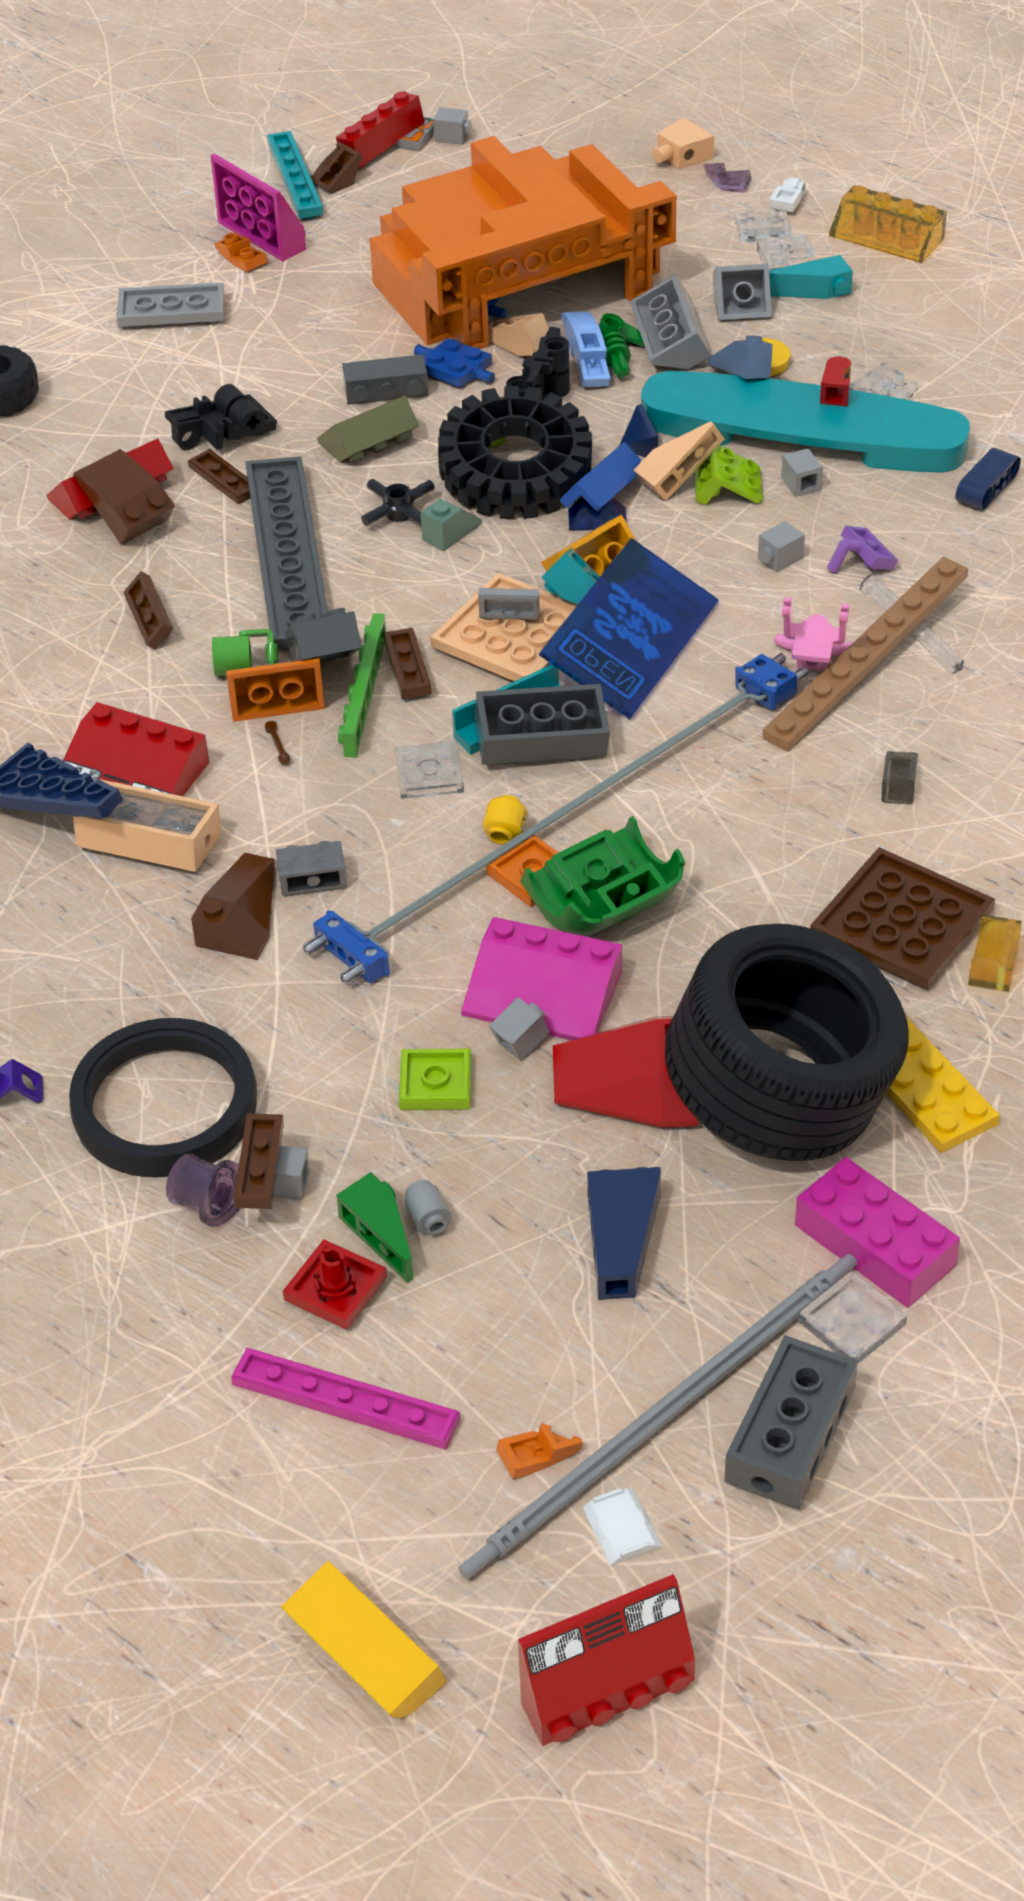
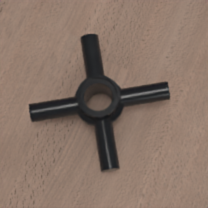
(397, 502)

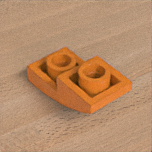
(240, 253)

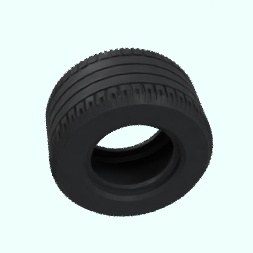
(810, 993)

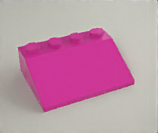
(256, 211)
(556, 970)

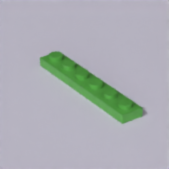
(361, 692)

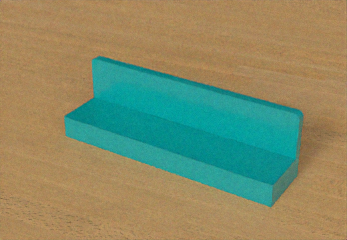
(463, 716)

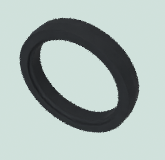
(153, 1036)

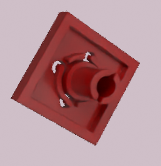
(332, 1266)

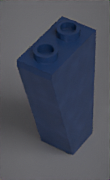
(621, 1224)

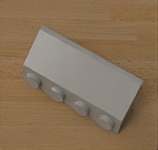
(670, 326)

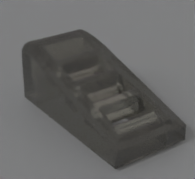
(899, 777)

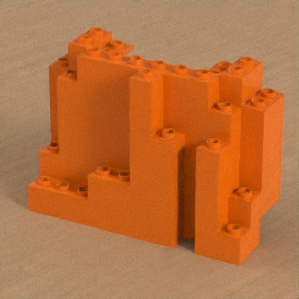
(512, 228)

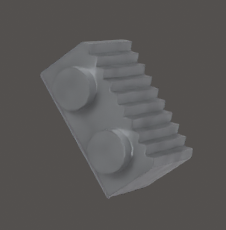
(311, 868)

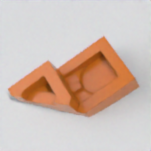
(535, 1450)

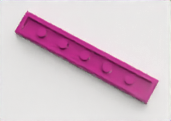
(346, 1398)

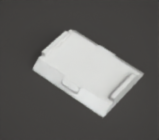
(621, 1525)

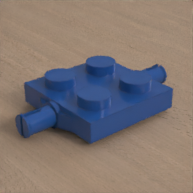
(456, 362)

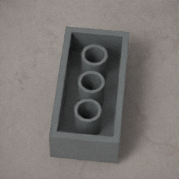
(541, 724)

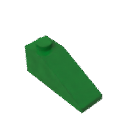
(373, 1215)

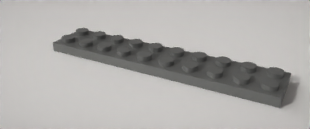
(285, 543)

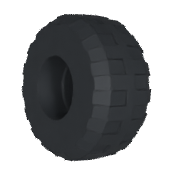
(17, 380)

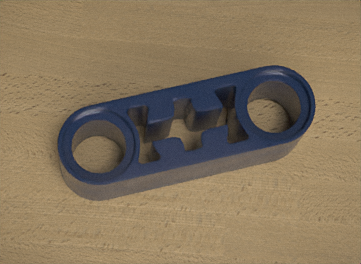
(988, 478)

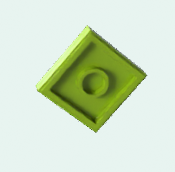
(435, 1079)

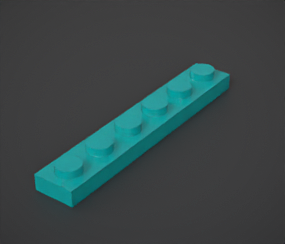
(295, 175)

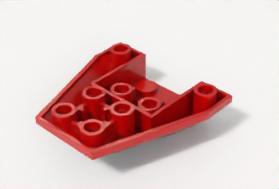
(621, 1075)

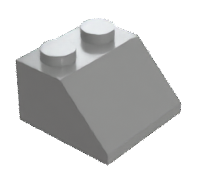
(742, 292)

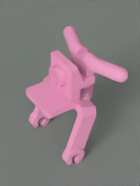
(814, 639)

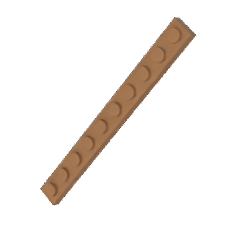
(864, 654)

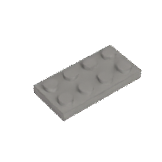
(170, 305)

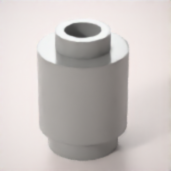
(427, 1207)

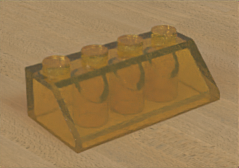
(889, 223)

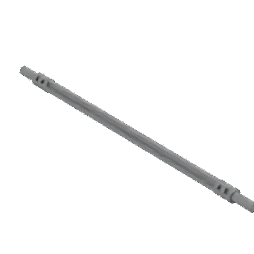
(653, 1419)

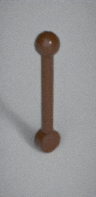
(271, 727)

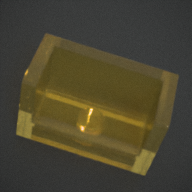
(995, 953)

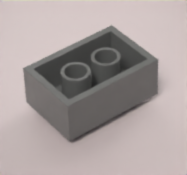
(325, 637)

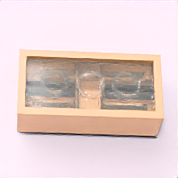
(153, 828)

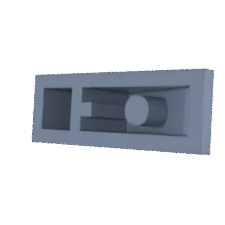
(745, 358)

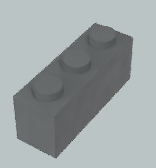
(385, 379)

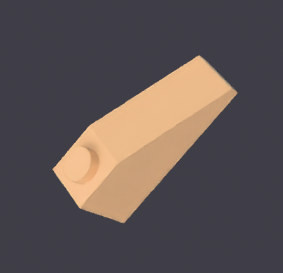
(518, 333)
(676, 460)

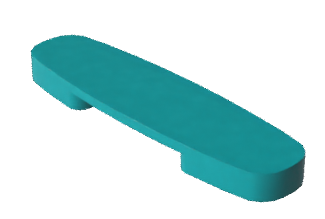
(885, 428)

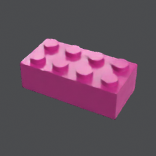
(883, 1231)

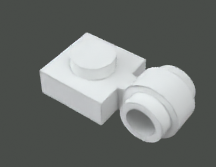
(788, 195)

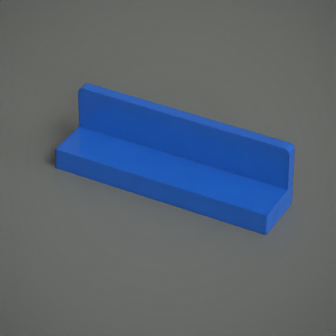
(605, 479)

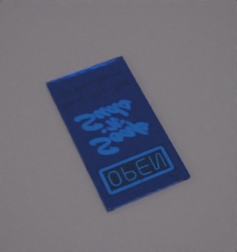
(629, 627)

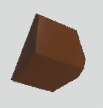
(337, 169)

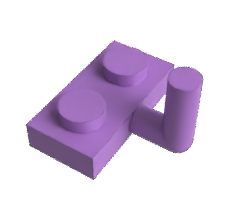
(864, 543)

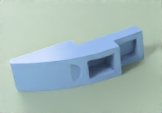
(588, 348)

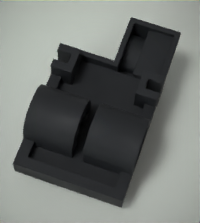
(547, 367)
(228, 416)

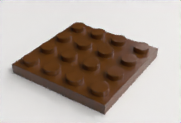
(904, 916)

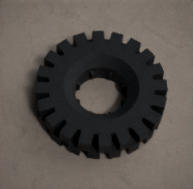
(523, 484)

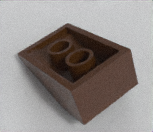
(125, 495)

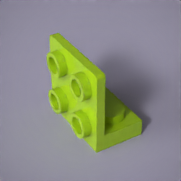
(730, 471)

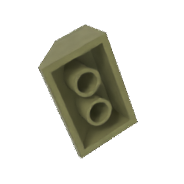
(370, 430)

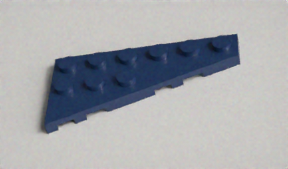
(53, 786)

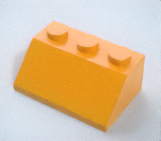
(598, 546)

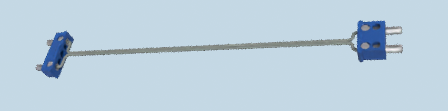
(758, 679)

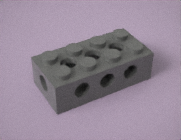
(791, 1422)

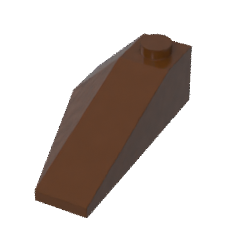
(237, 909)

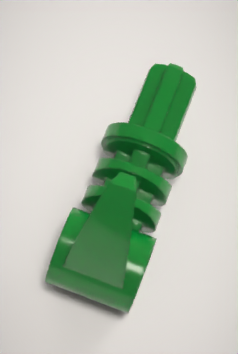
(615, 334)

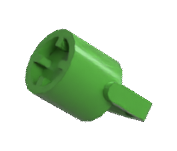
(235, 651)

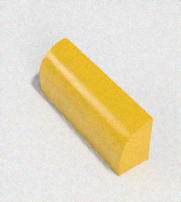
(364, 1642)

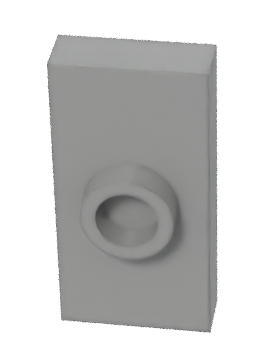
(509, 603)

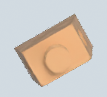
(683, 144)

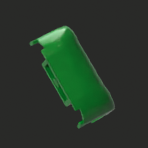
(602, 881)

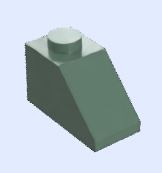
(446, 524)

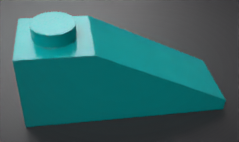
(813, 279)
(570, 577)

